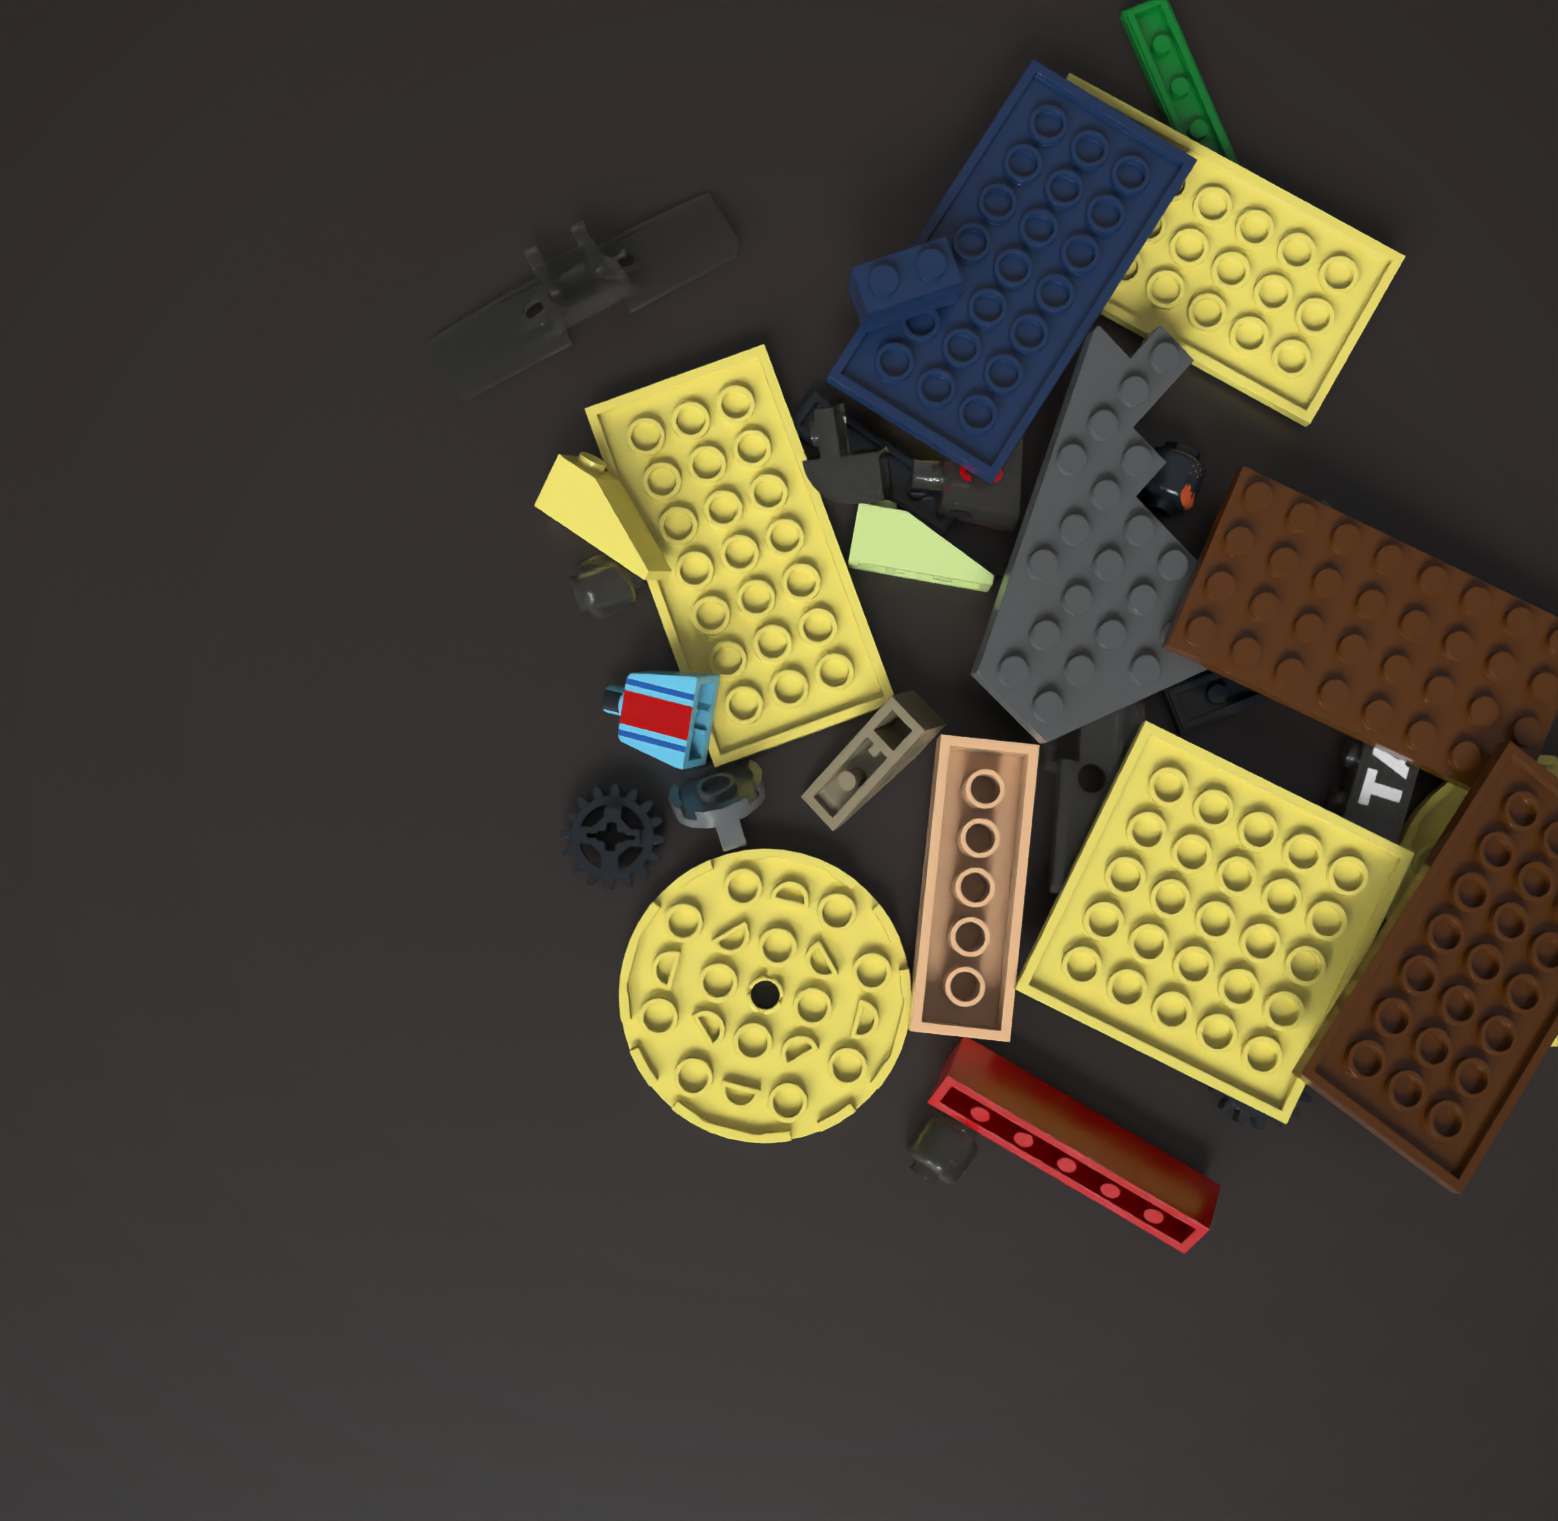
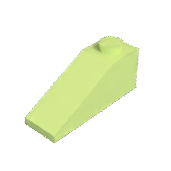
(904, 547)

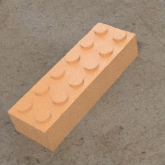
(973, 887)

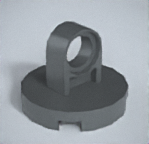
(719, 799)

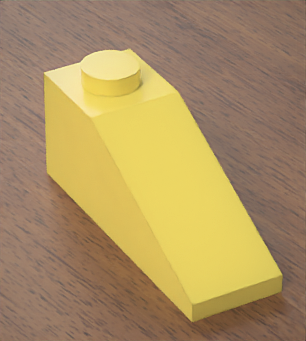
(601, 513)

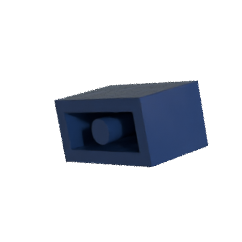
(904, 284)

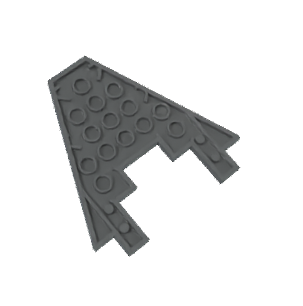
(1091, 564)

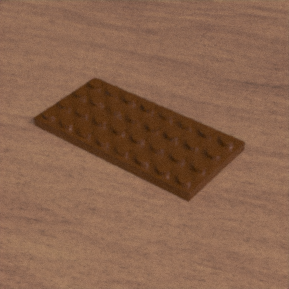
(1366, 633)
(1456, 984)

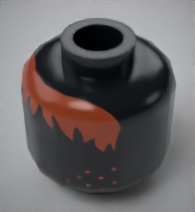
(1177, 482)

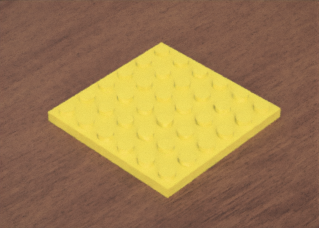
(1212, 919)

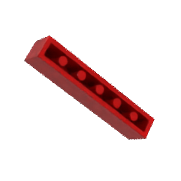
(1075, 1145)

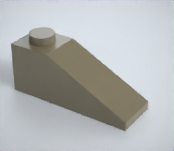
(873, 757)

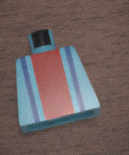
(666, 714)

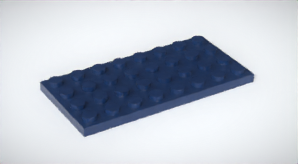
(1041, 241)

